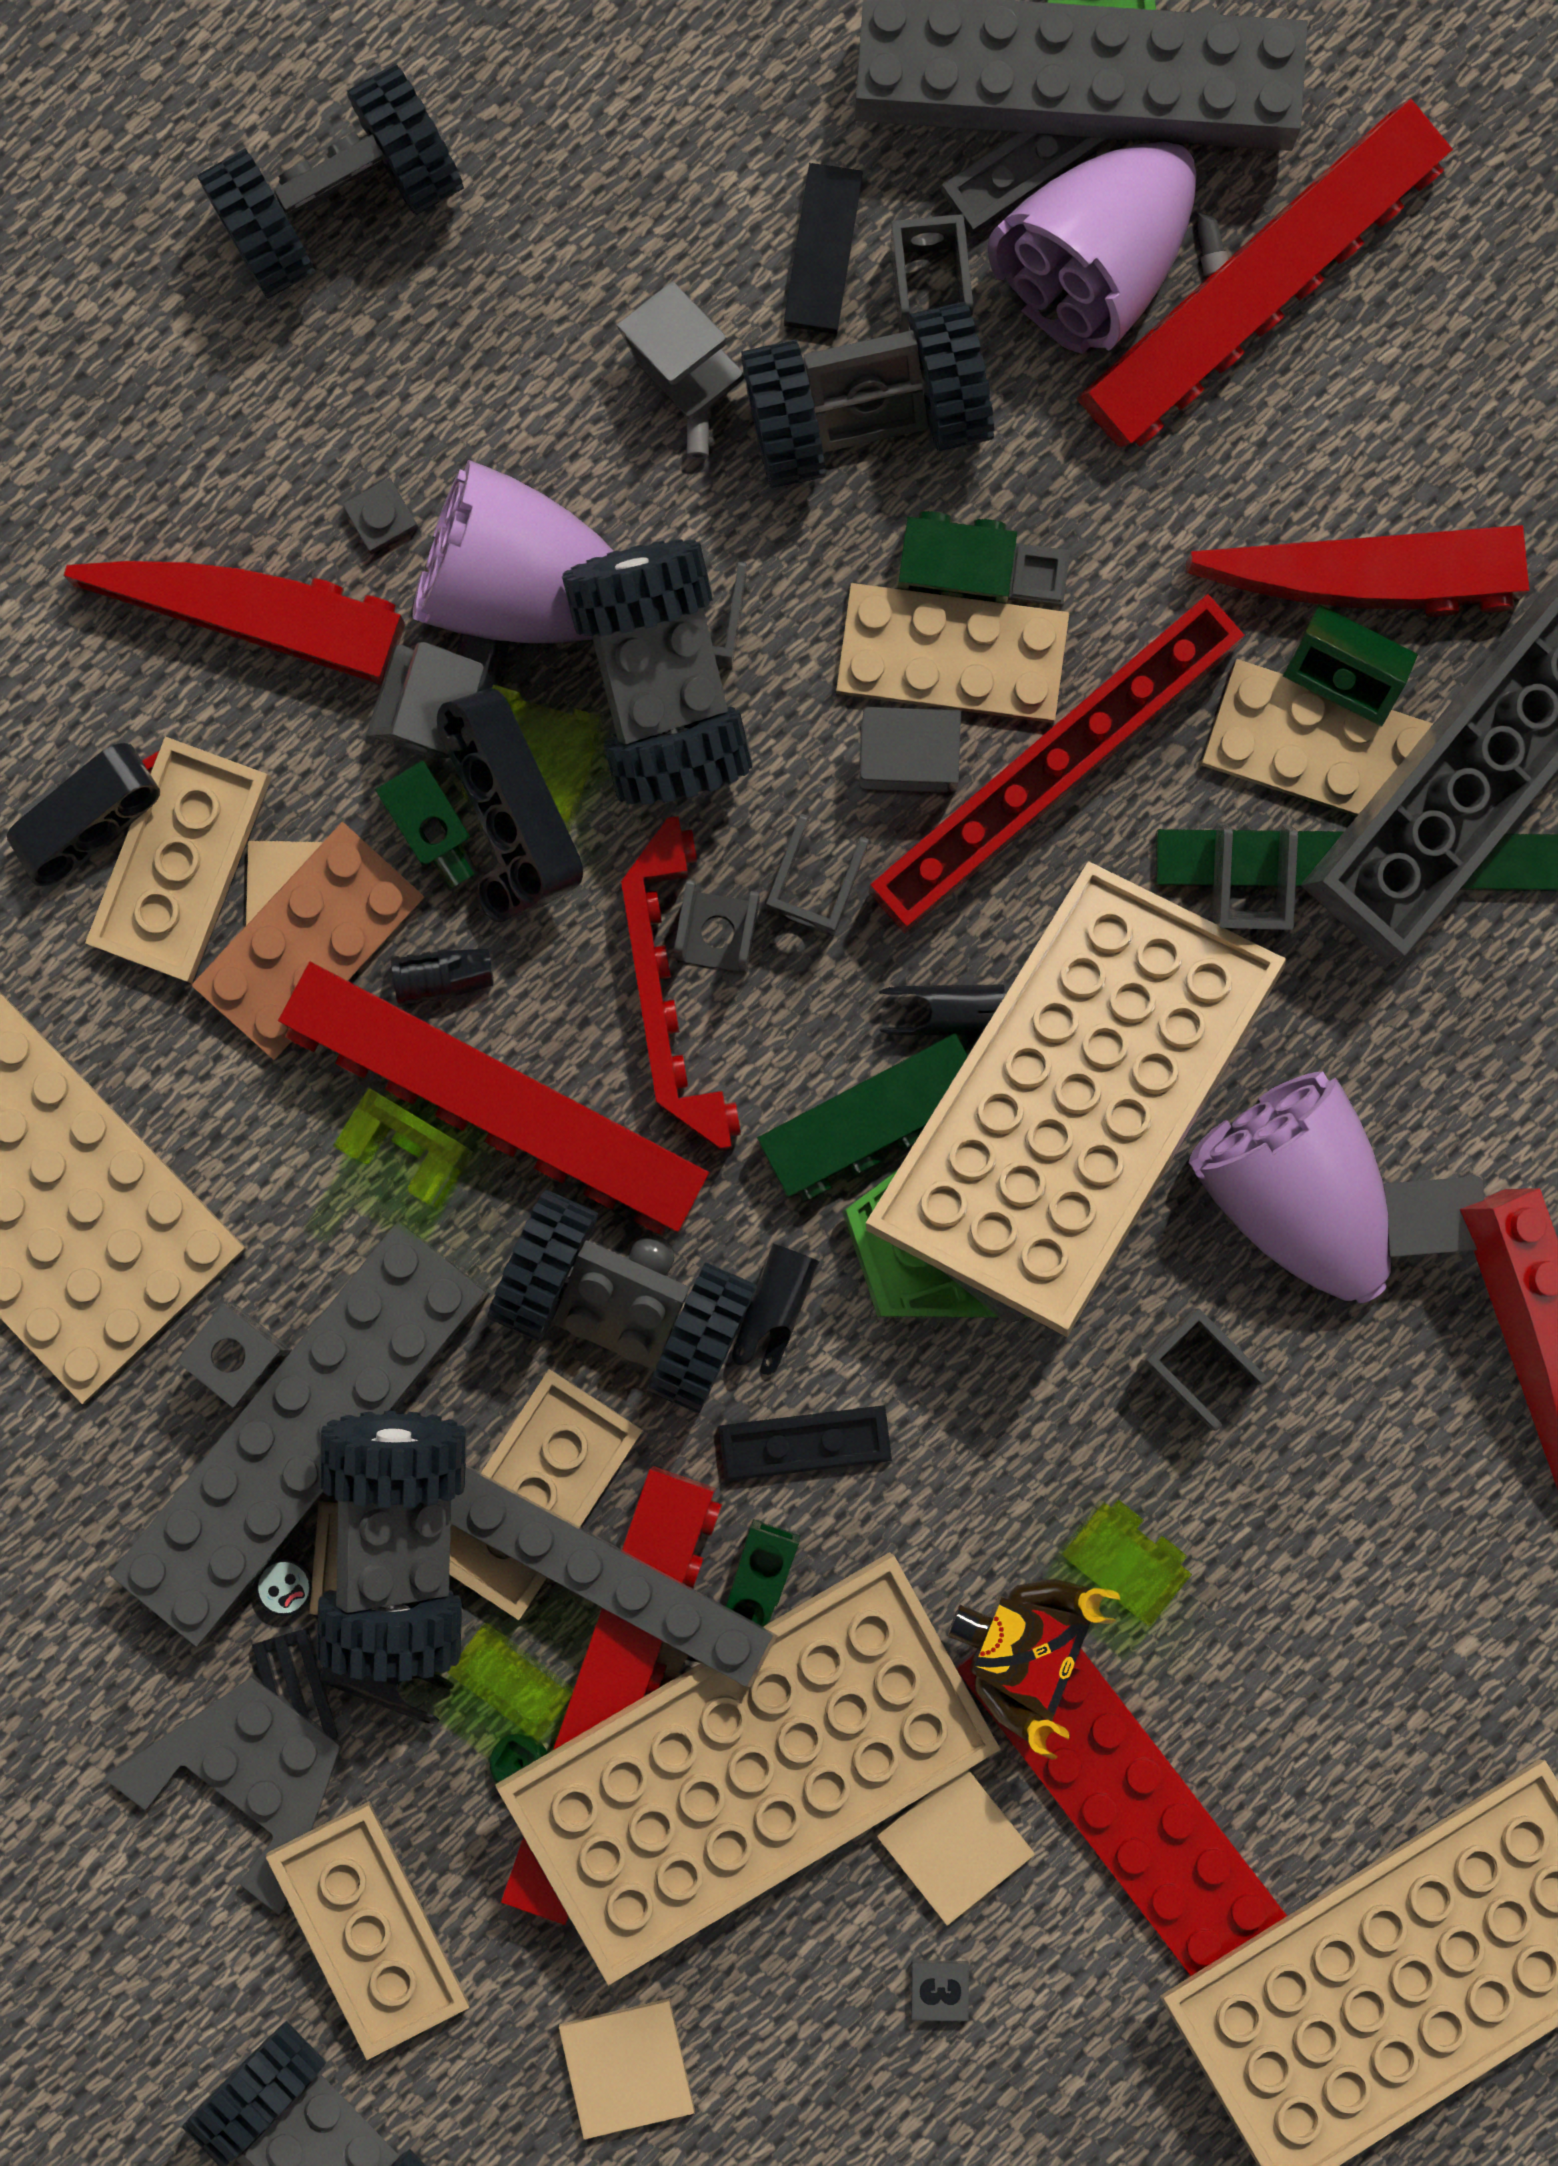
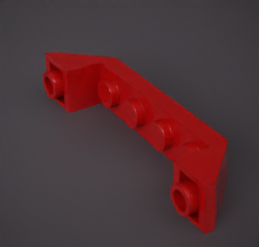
(666, 860)

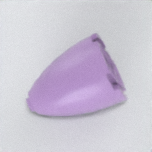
(1102, 237)
(503, 561)
(1303, 1186)

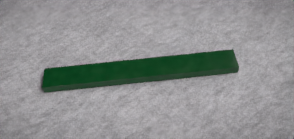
(1188, 859)

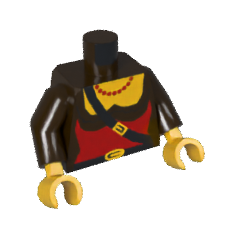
(1029, 1652)

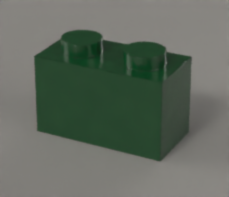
(957, 557)
(1350, 665)

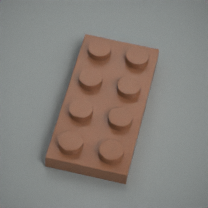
(327, 914)

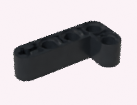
(512, 805)

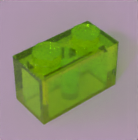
(1127, 1561)
(511, 1681)

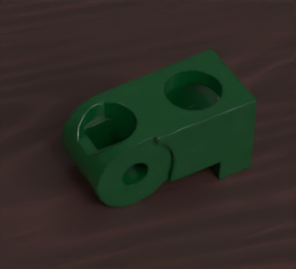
(762, 1571)

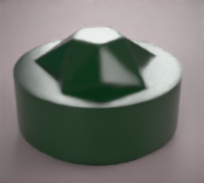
(513, 1754)

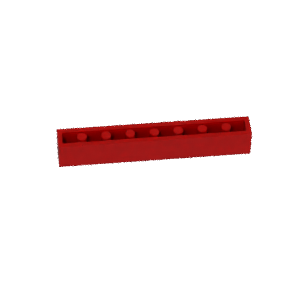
(1265, 274)
(1056, 763)
(493, 1097)
(621, 1656)

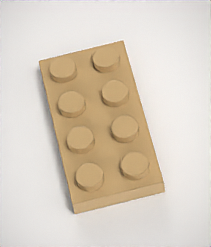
(952, 653)
(1303, 742)
(179, 861)
(557, 1456)
(367, 1930)

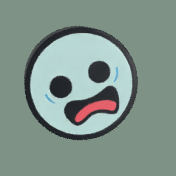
(284, 1587)

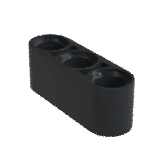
(83, 814)

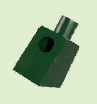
(410, 801)

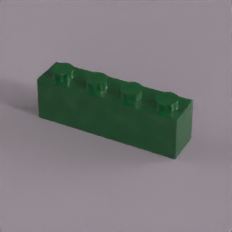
(861, 1121)

